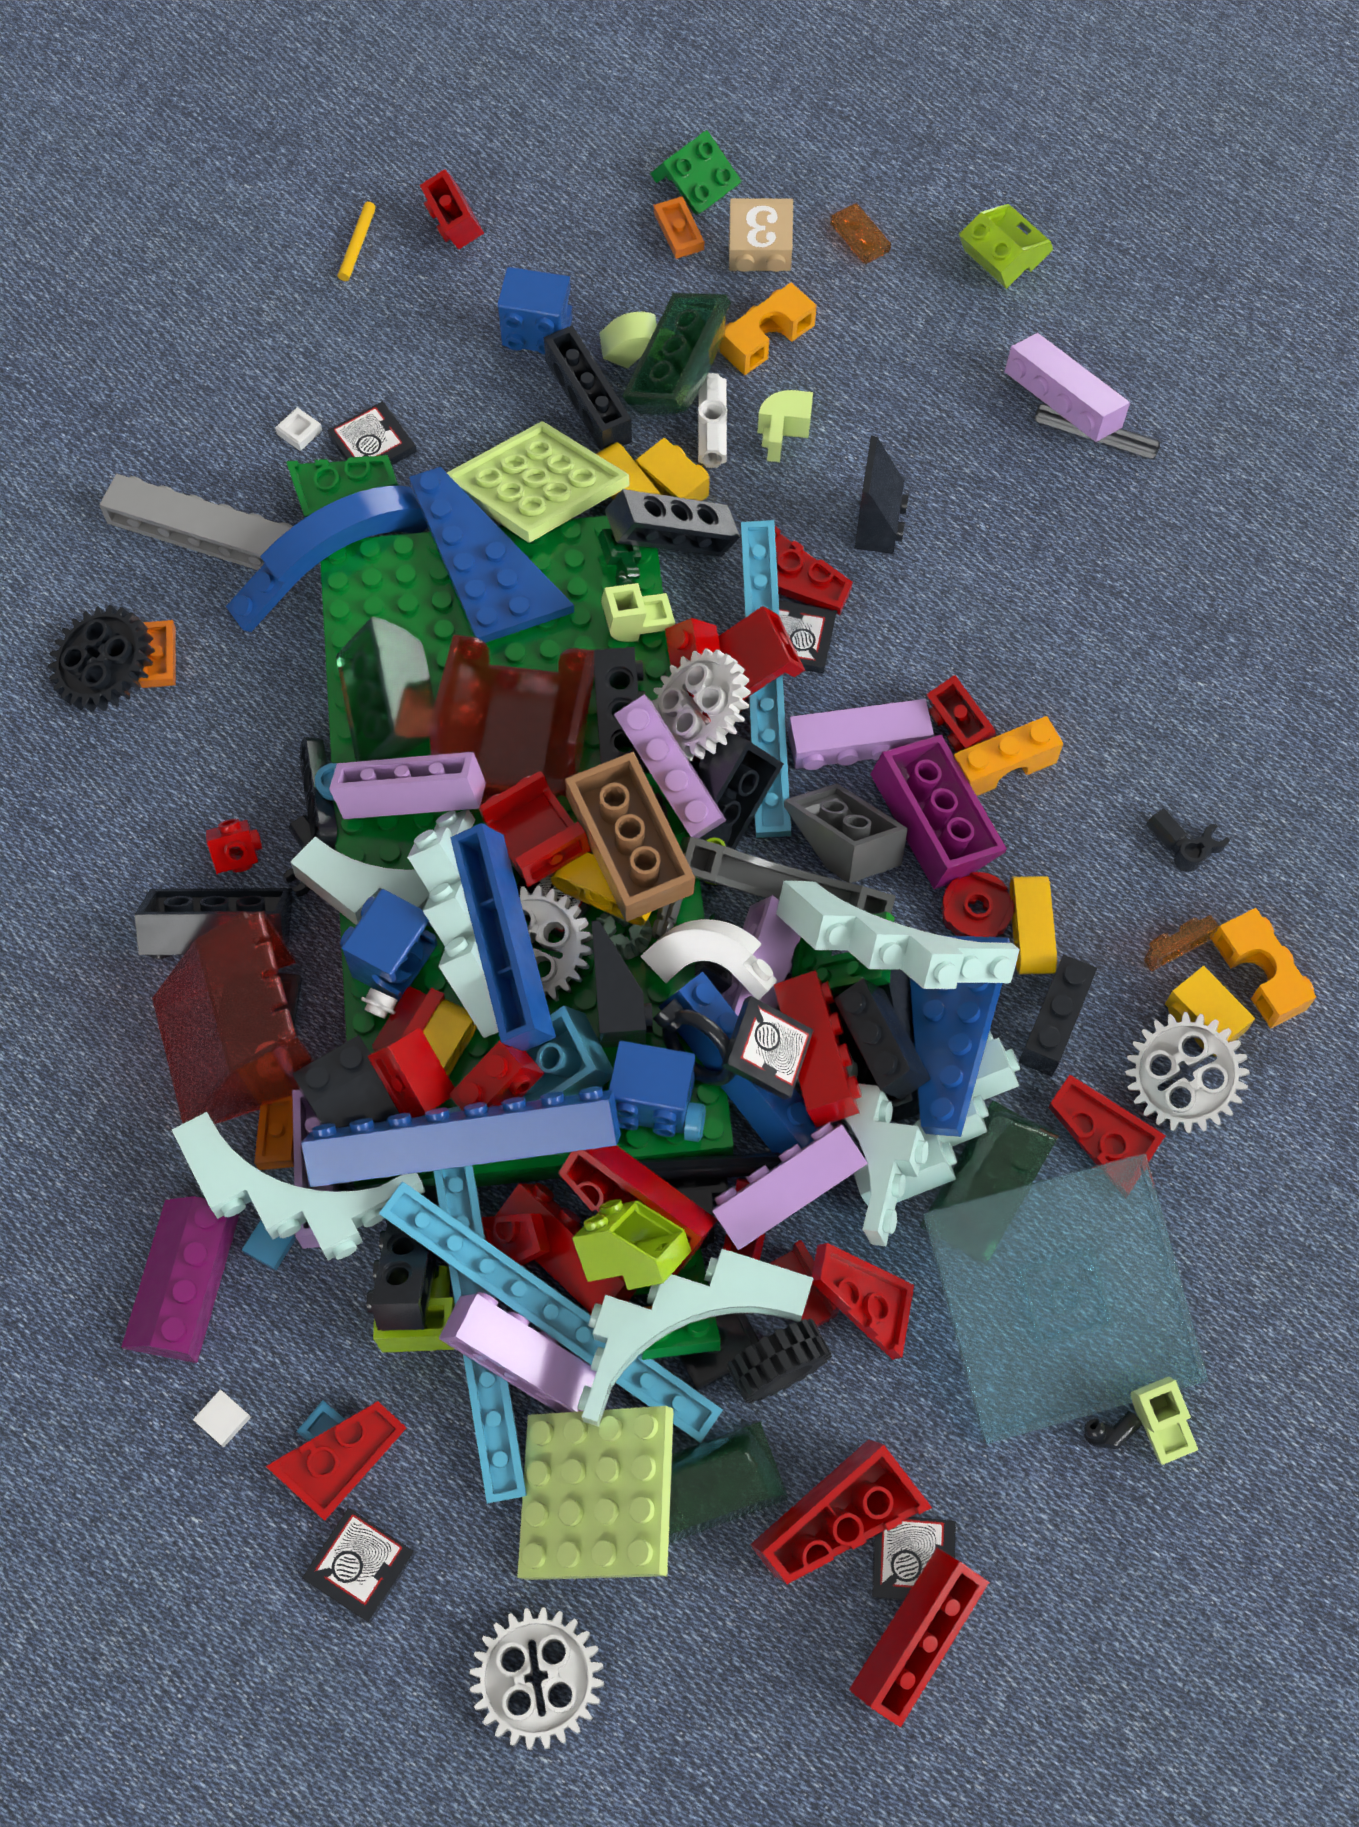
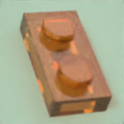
(860, 233)
(1190, 936)

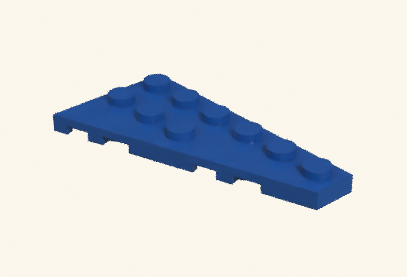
(489, 573)
(951, 1041)

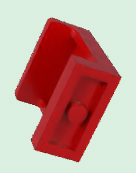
(761, 648)
(535, 828)

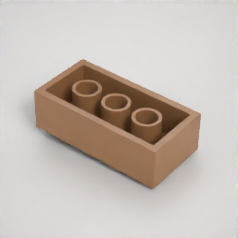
(630, 836)

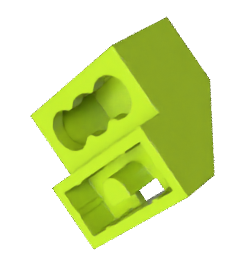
(1002, 246)
(630, 1243)

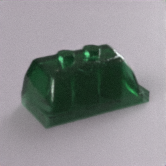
(678, 354)
(385, 691)
(998, 1159)
(722, 1481)

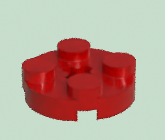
(969, 889)

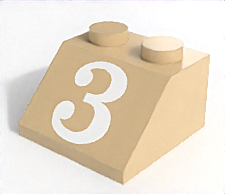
(760, 234)

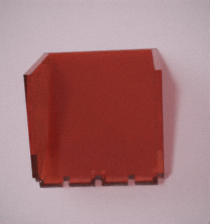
(221, 1024)

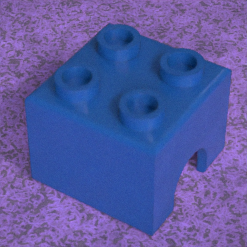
(532, 307)
(388, 944)
(652, 1087)

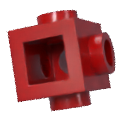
(233, 846)

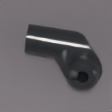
(1111, 1436)

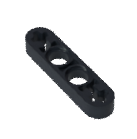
(319, 810)

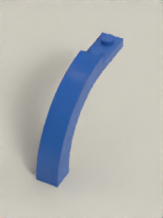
(319, 536)

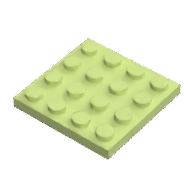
(538, 481)
(596, 1495)

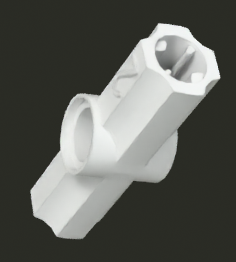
(712, 422)

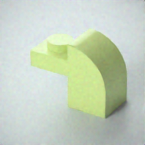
(627, 337)
(784, 415)
(632, 614)
(1164, 1419)

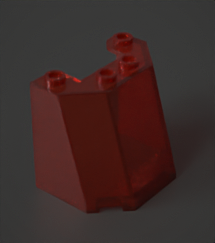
(513, 715)

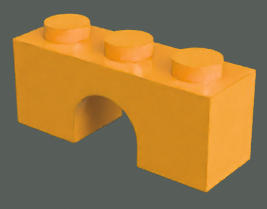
(784, 312)
(1028, 746)
(1252, 940)

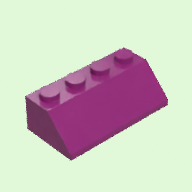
(938, 809)
(180, 1280)

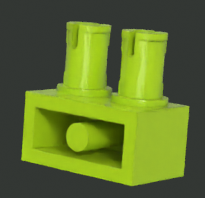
(438, 1313)

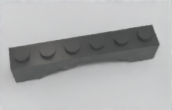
(765, 878)

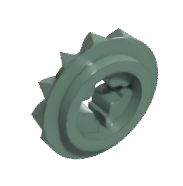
(639, 935)

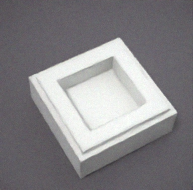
(298, 429)
(222, 1418)

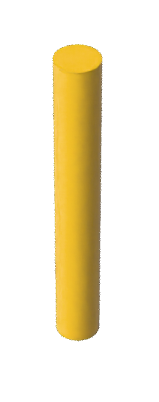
(356, 241)

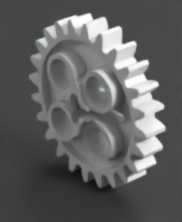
(718, 691)
(545, 916)
(1204, 1102)
(499, 1685)

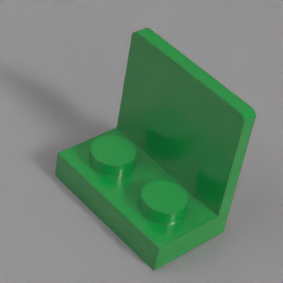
(699, 172)

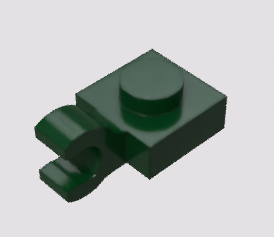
(622, 555)

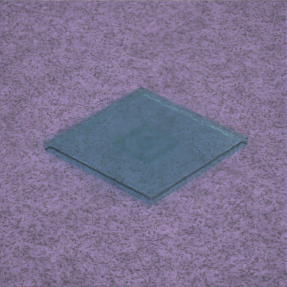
(1064, 1297)

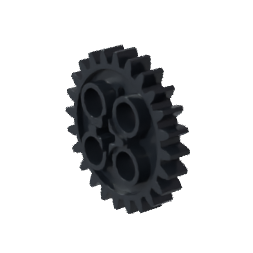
(101, 658)

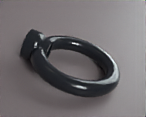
(672, 1017)

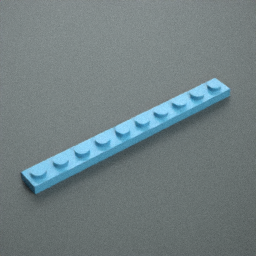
(766, 704)
(541, 1305)
(487, 1391)

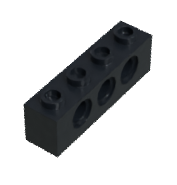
(587, 388)
(671, 523)
(611, 669)
(402, 1278)

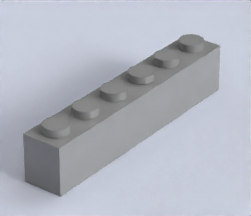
(189, 521)

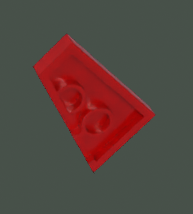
(809, 579)
(1101, 1125)
(517, 1236)
(866, 1295)
(338, 1458)

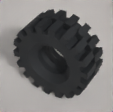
(779, 1360)

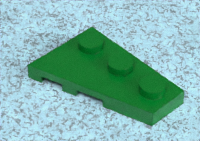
(327, 482)

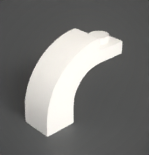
(711, 942)

